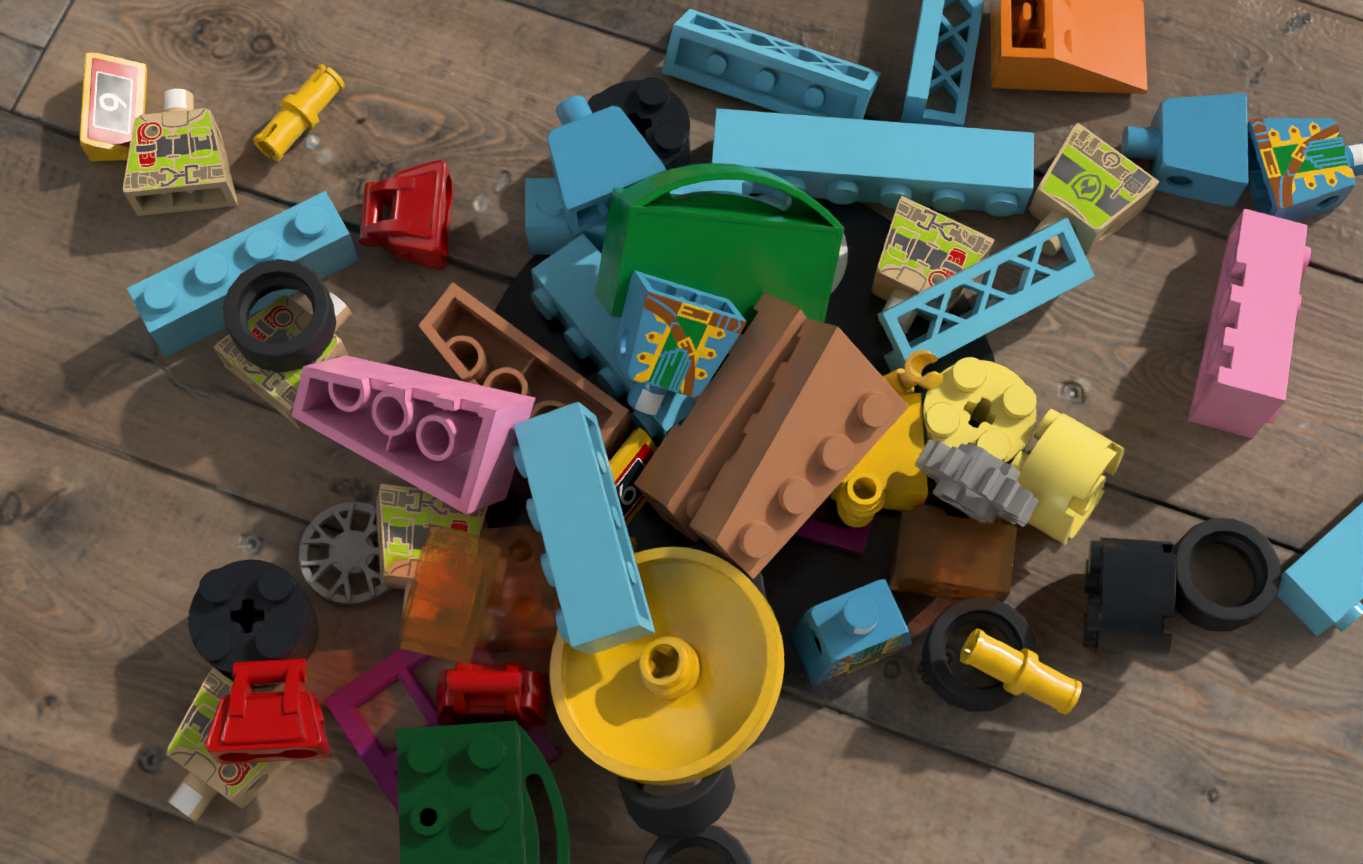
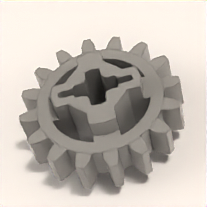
(976, 482)

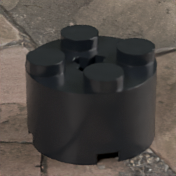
(655, 114)
(1132, 596)
(233, 598)

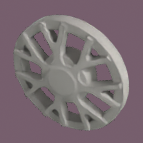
(349, 553)

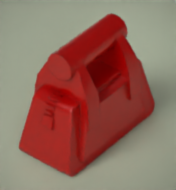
(419, 214)
(492, 694)
(269, 724)

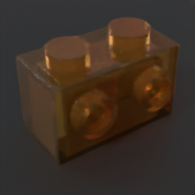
(951, 555)
(450, 594)
(526, 602)

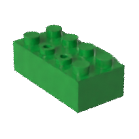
(720, 241)

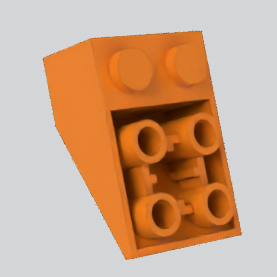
(1068, 45)

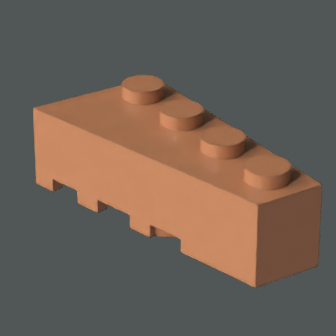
(499, 356)
(712, 432)
(798, 448)

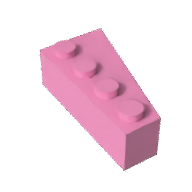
(1251, 325)
(418, 425)

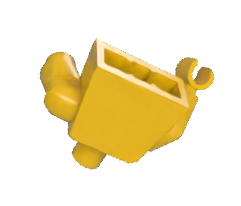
(888, 471)

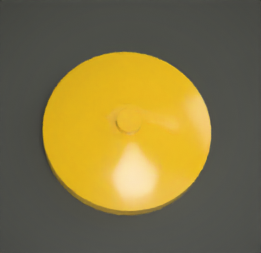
(689, 692)

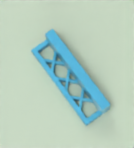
(924, 63)
(766, 69)
(993, 313)

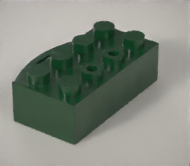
(469, 797)

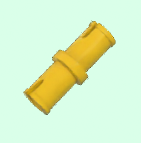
(299, 112)
(1020, 671)

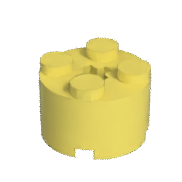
(983, 394)
(1066, 473)

